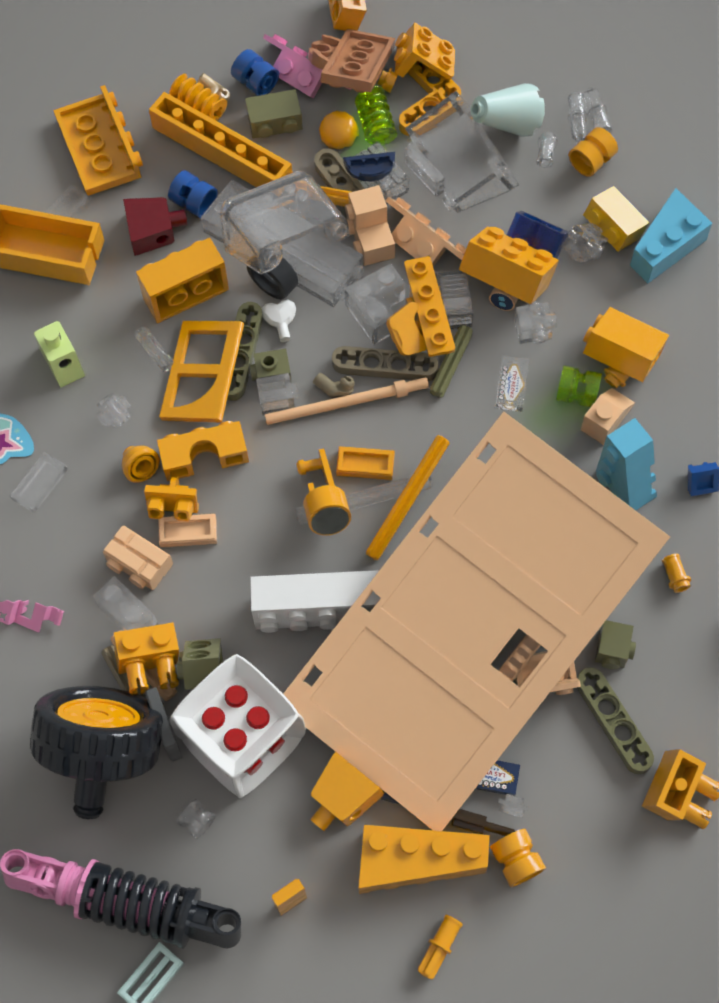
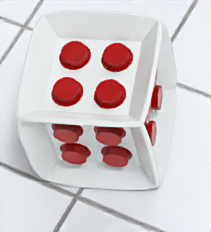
(238, 725)

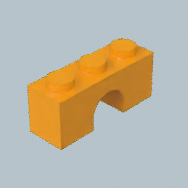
(180, 450)

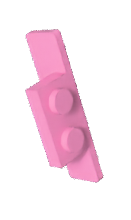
(296, 68)

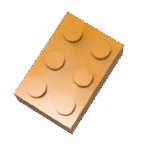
(508, 264)
(183, 280)

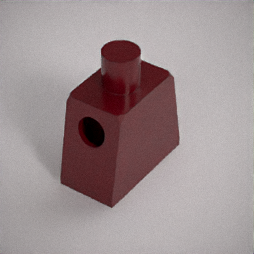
(151, 223)

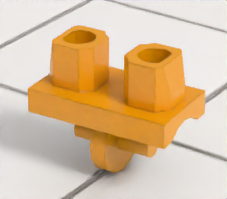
(171, 498)

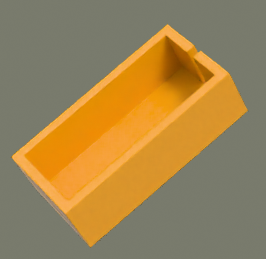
(49, 244)

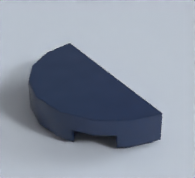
(370, 167)

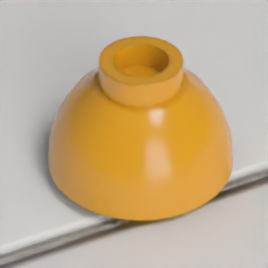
(139, 463)

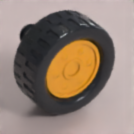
(96, 739)

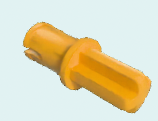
(439, 947)

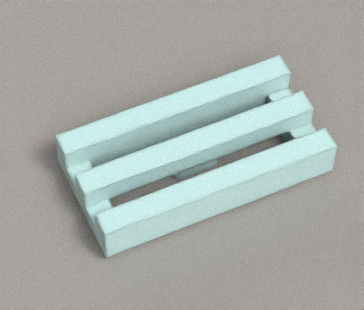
(169, 956)

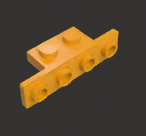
(431, 314)

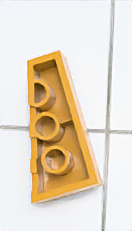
(418, 856)

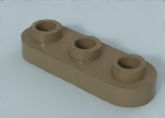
(336, 172)

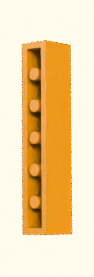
(216, 142)

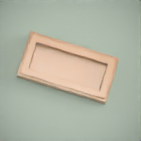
(197, 531)

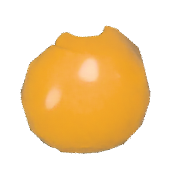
(338, 130)

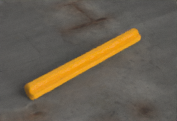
(407, 497)

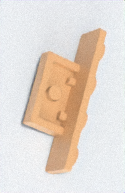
(418, 237)

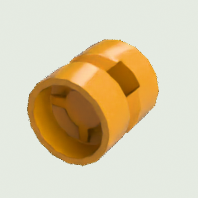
(591, 153)
(518, 860)

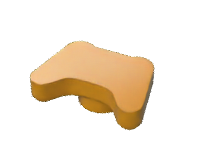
(404, 330)

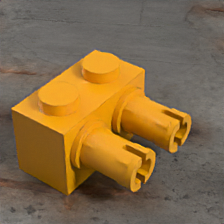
(147, 649)
(674, 787)

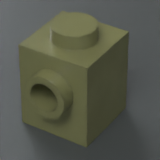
(270, 364)
(615, 645)

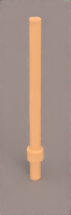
(398, 389)

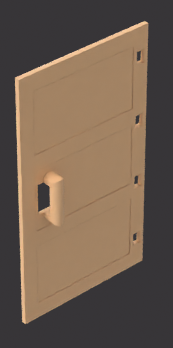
(513, 549)

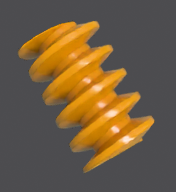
(198, 97)

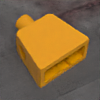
(343, 793)

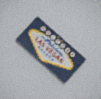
(501, 778)

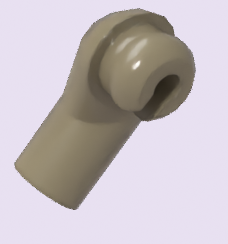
(334, 389)

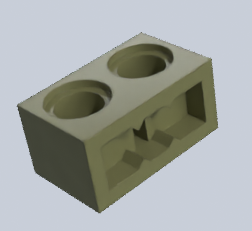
(198, 661)

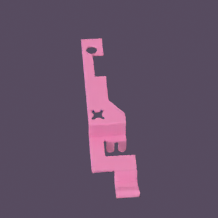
(40, 613)

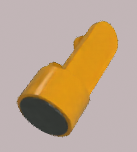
(325, 505)

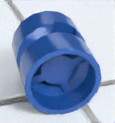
(254, 72)
(192, 193)

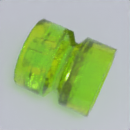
(568, 386)

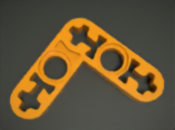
(435, 93)

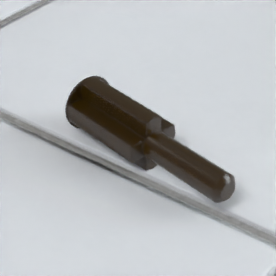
(478, 823)

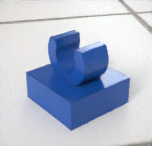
(703, 478)

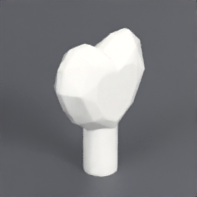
(280, 316)

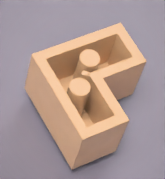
(369, 225)

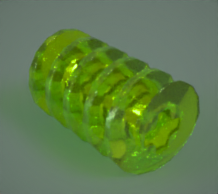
(376, 116)

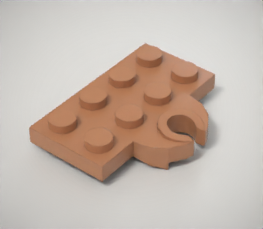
(352, 60)

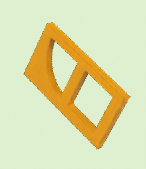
(212, 404)

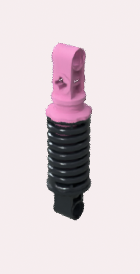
(123, 899)

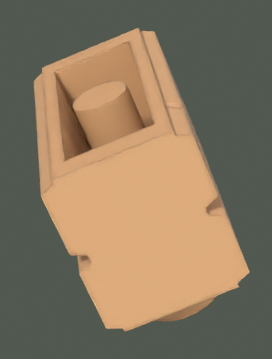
(137, 558)

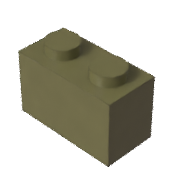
(274, 114)

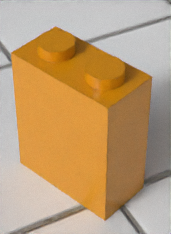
(624, 343)

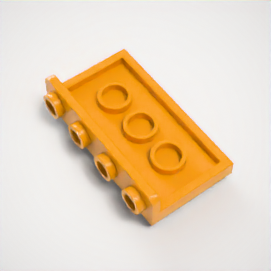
(99, 142)

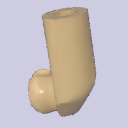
(214, 86)

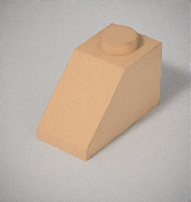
(606, 414)

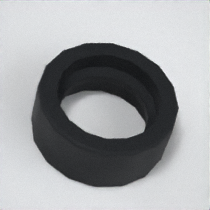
(277, 282)

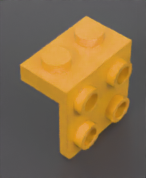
(424, 46)

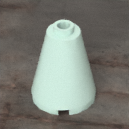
(510, 109)

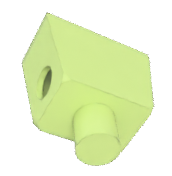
(55, 348)

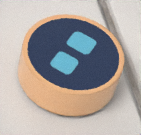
(502, 300)

